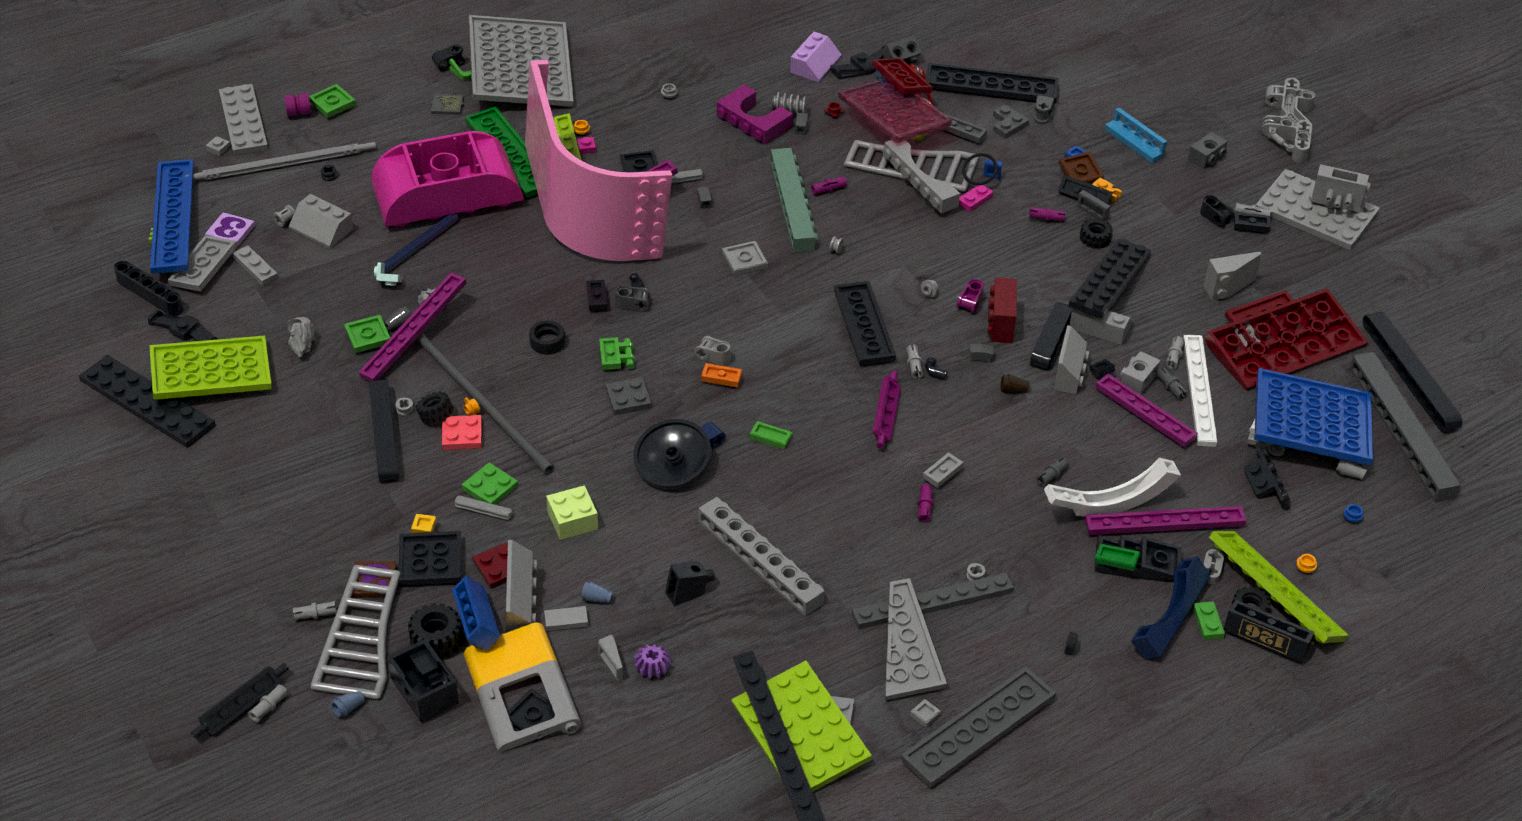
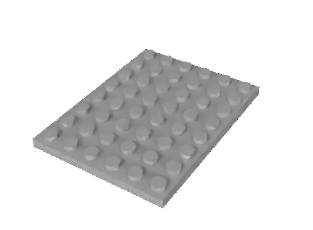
(503, 54)

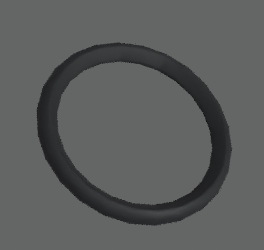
(981, 182)

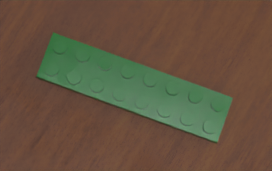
(495, 124)

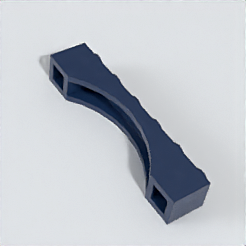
(1188, 582)

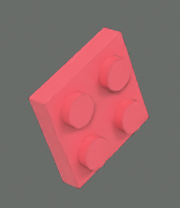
(462, 432)

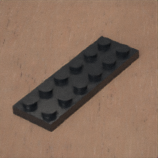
(864, 323)

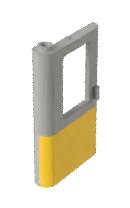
(511, 660)

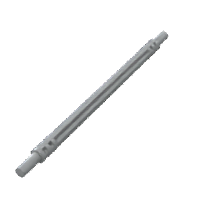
(282, 161)

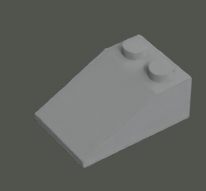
(1230, 274)

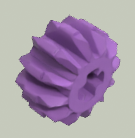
(652, 661)

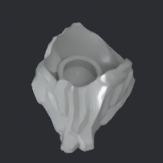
(301, 335)

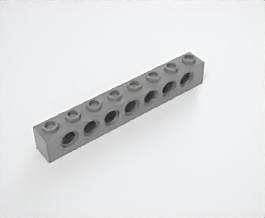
(761, 556)

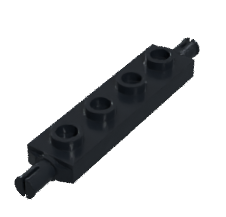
(239, 700)

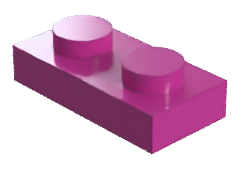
(975, 197)

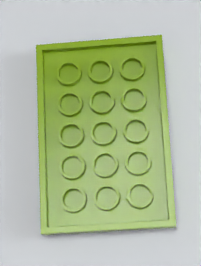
(209, 367)
(814, 724)

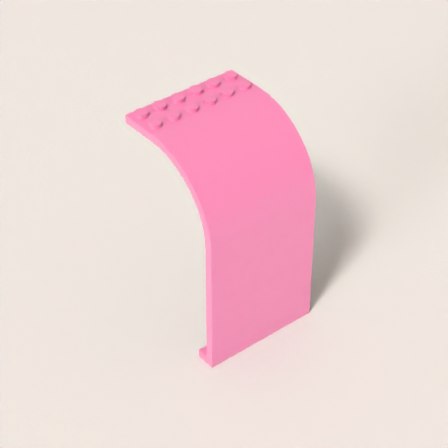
(587, 206)

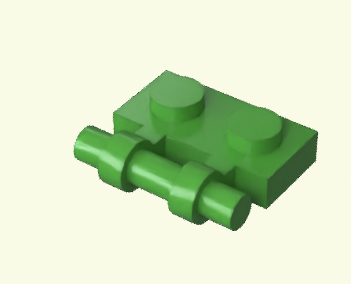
(611, 356)

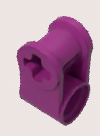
(971, 296)

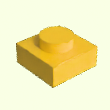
(423, 524)

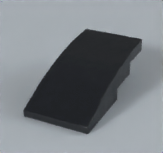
(1156, 561)

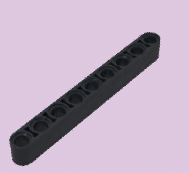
(1412, 371)

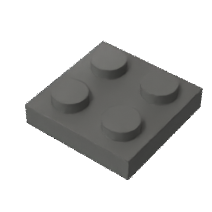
(628, 396)

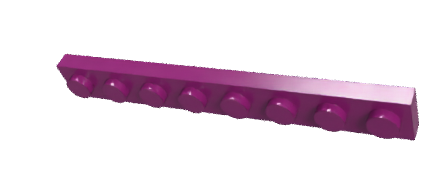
(412, 327)
(1165, 520)

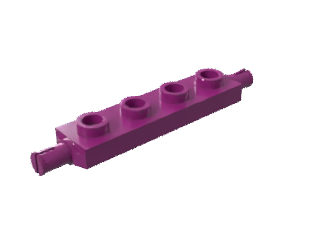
(886, 409)

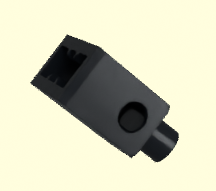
(687, 581)

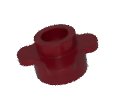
(834, 109)

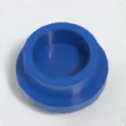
(1353, 513)

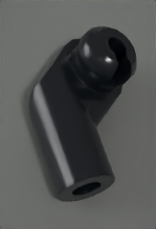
(933, 370)

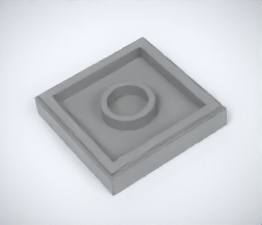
(744, 258)

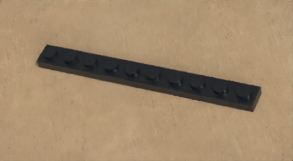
(777, 738)

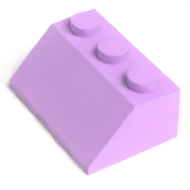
(814, 57)

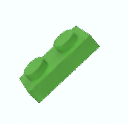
(1208, 620)

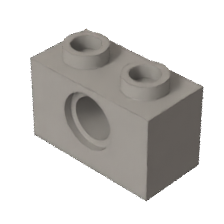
(1140, 372)

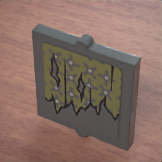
(447, 104)

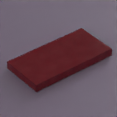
(902, 76)

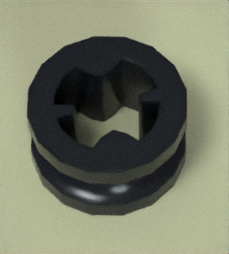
(328, 173)

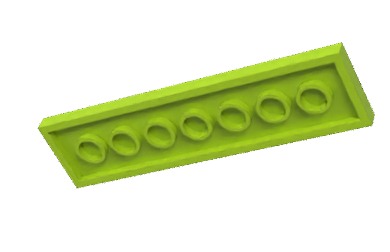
(1278, 586)

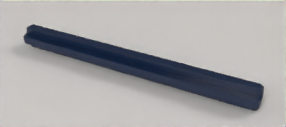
(420, 241)

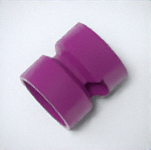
(297, 104)

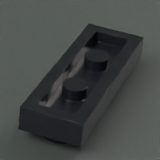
(1072, 187)

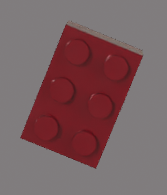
(1003, 310)

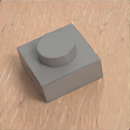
(218, 146)

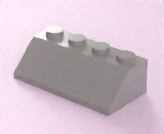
(520, 586)

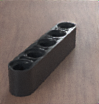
(148, 288)
(1051, 335)

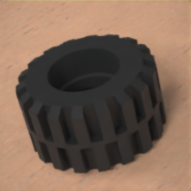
(437, 618)

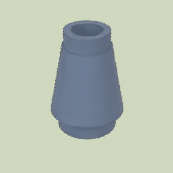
(596, 593)
(346, 703)

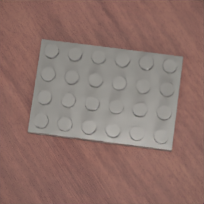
(1291, 203)

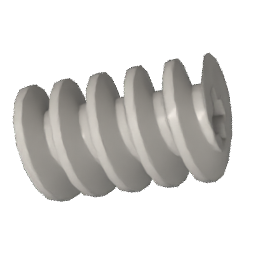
(790, 104)

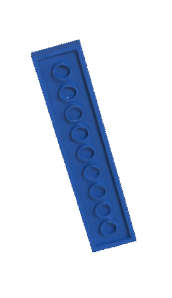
(172, 217)

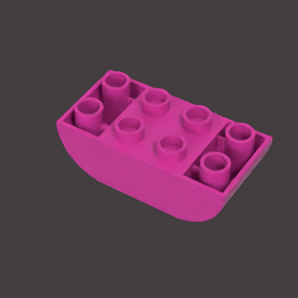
(443, 178)

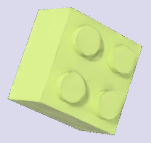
(572, 512)

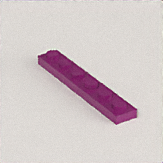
(1146, 410)

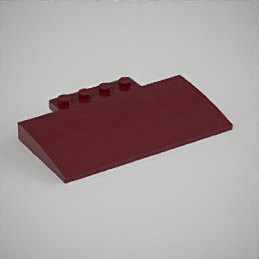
(1290, 333)

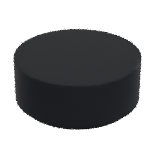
(1071, 642)

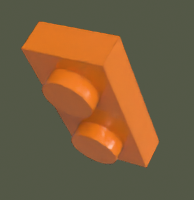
(721, 375)

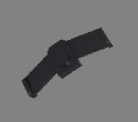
(860, 65)
(181, 326)

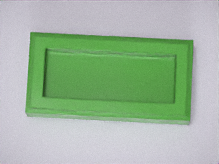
(771, 435)

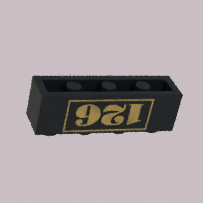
(1268, 630)

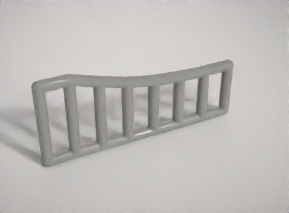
(921, 154)
(381, 624)

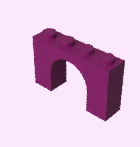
(762, 128)

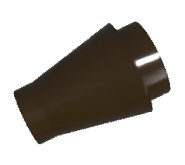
(1013, 384)

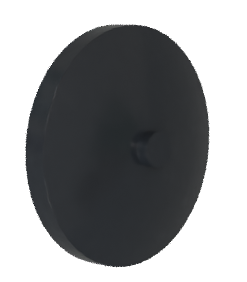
(672, 454)

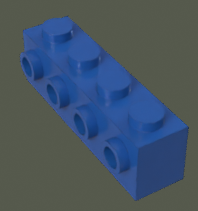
(476, 613)

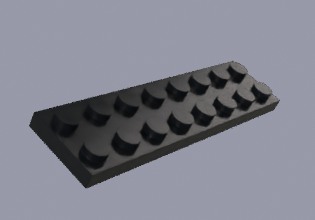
(991, 82)
(1109, 278)
(136, 395)

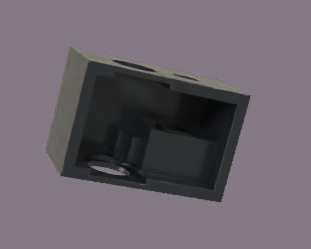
(421, 680)

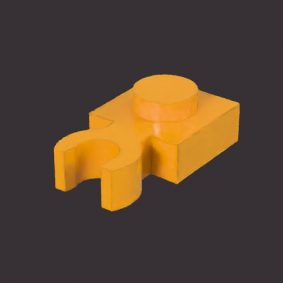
(1108, 186)

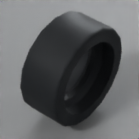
(547, 327)

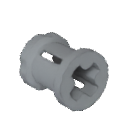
(284, 215)

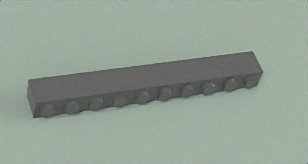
(1405, 427)

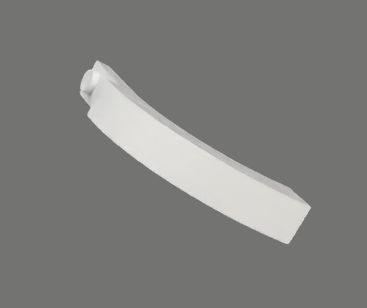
(1119, 498)

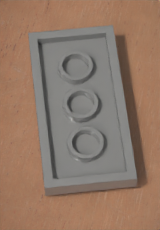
(203, 263)

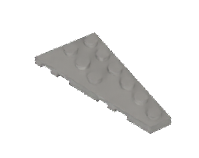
(911, 656)

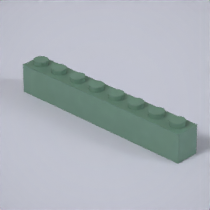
(793, 200)

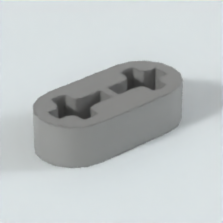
(1215, 567)

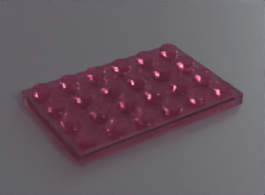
(892, 112)

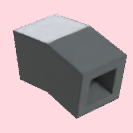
(801, 123)
(704, 197)
(981, 352)

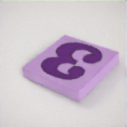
(231, 228)

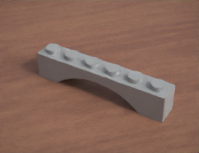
(938, 193)

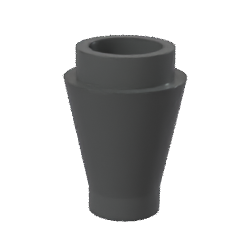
(397, 318)

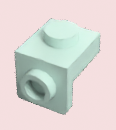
(389, 279)

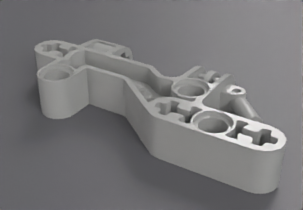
(1291, 122)

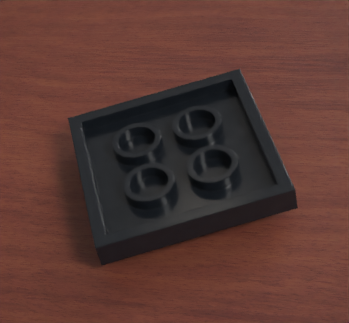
(429, 558)

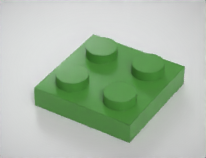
(332, 100)
(367, 333)
(490, 484)

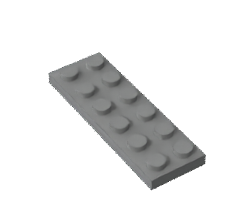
(243, 119)

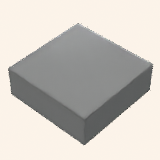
(925, 713)

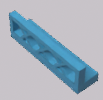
(1136, 140)

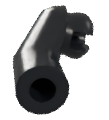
(636, 281)

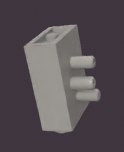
(1340, 188)

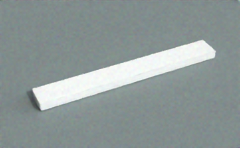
(1200, 391)

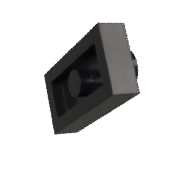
(1252, 222)
(596, 295)

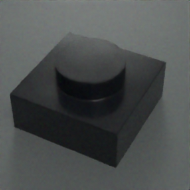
(1102, 368)

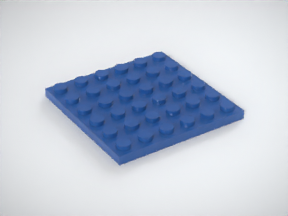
(1313, 416)

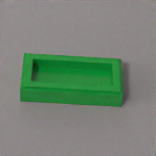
(1117, 557)

